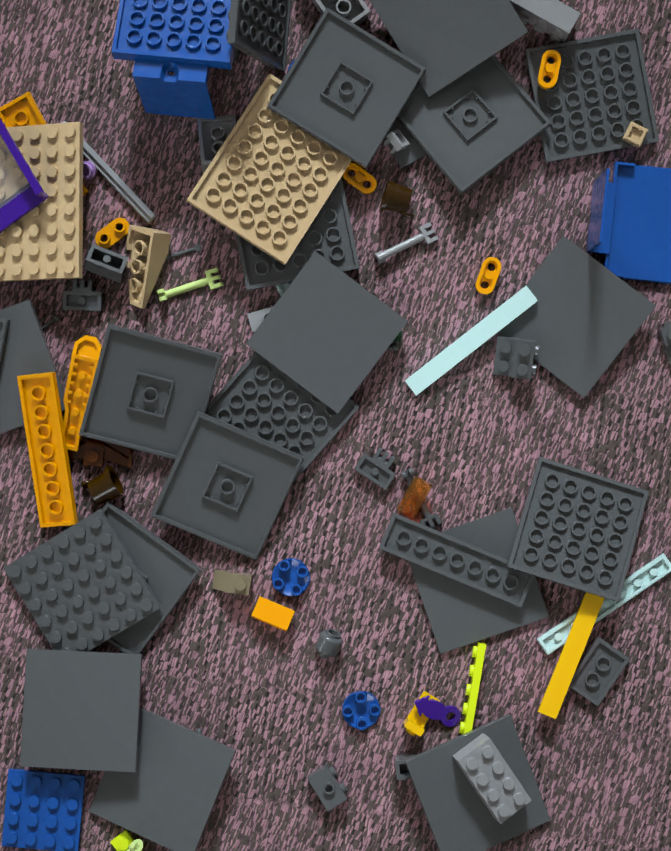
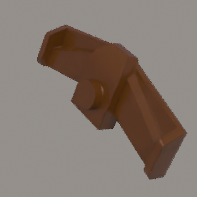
(97, 451)

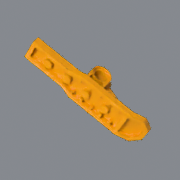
(78, 387)

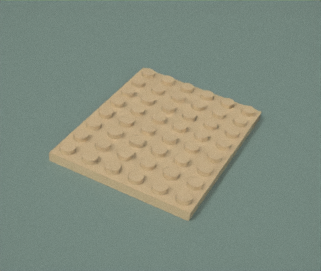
(268, 178)
(49, 237)

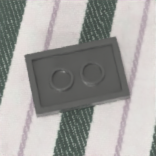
(598, 670)

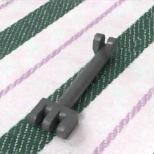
(428, 518)

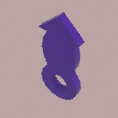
(437, 711)

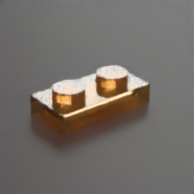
(414, 497)

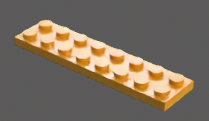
(47, 449)

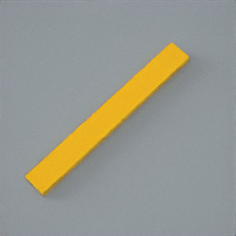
(570, 655)

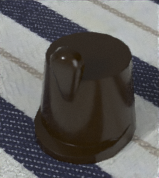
(396, 199)
(105, 486)

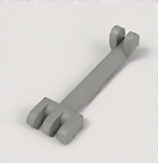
(424, 235)

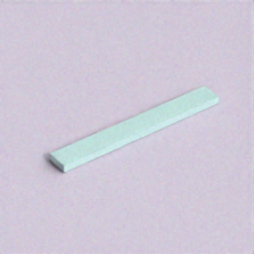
(471, 340)
(632, 586)

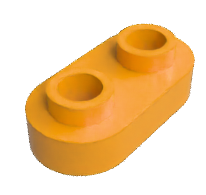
(549, 70)
(359, 178)
(112, 233)
(488, 276)

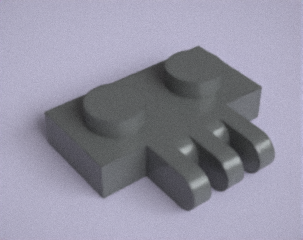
(82, 297)
(376, 468)

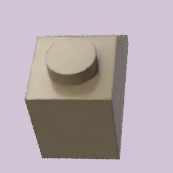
(232, 582)

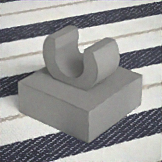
(398, 141)

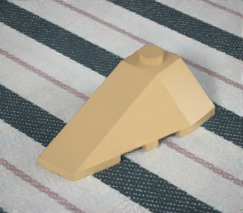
(147, 255)

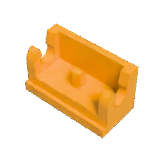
(272, 613)

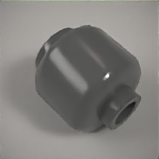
(329, 643)

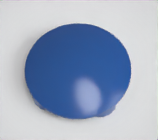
(290, 577)
(361, 710)

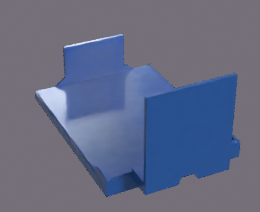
(178, 39)
(632, 222)

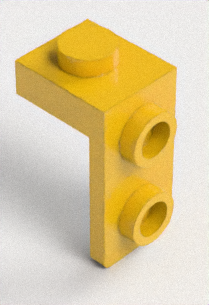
(413, 722)

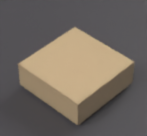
(635, 134)

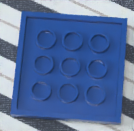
(43, 810)

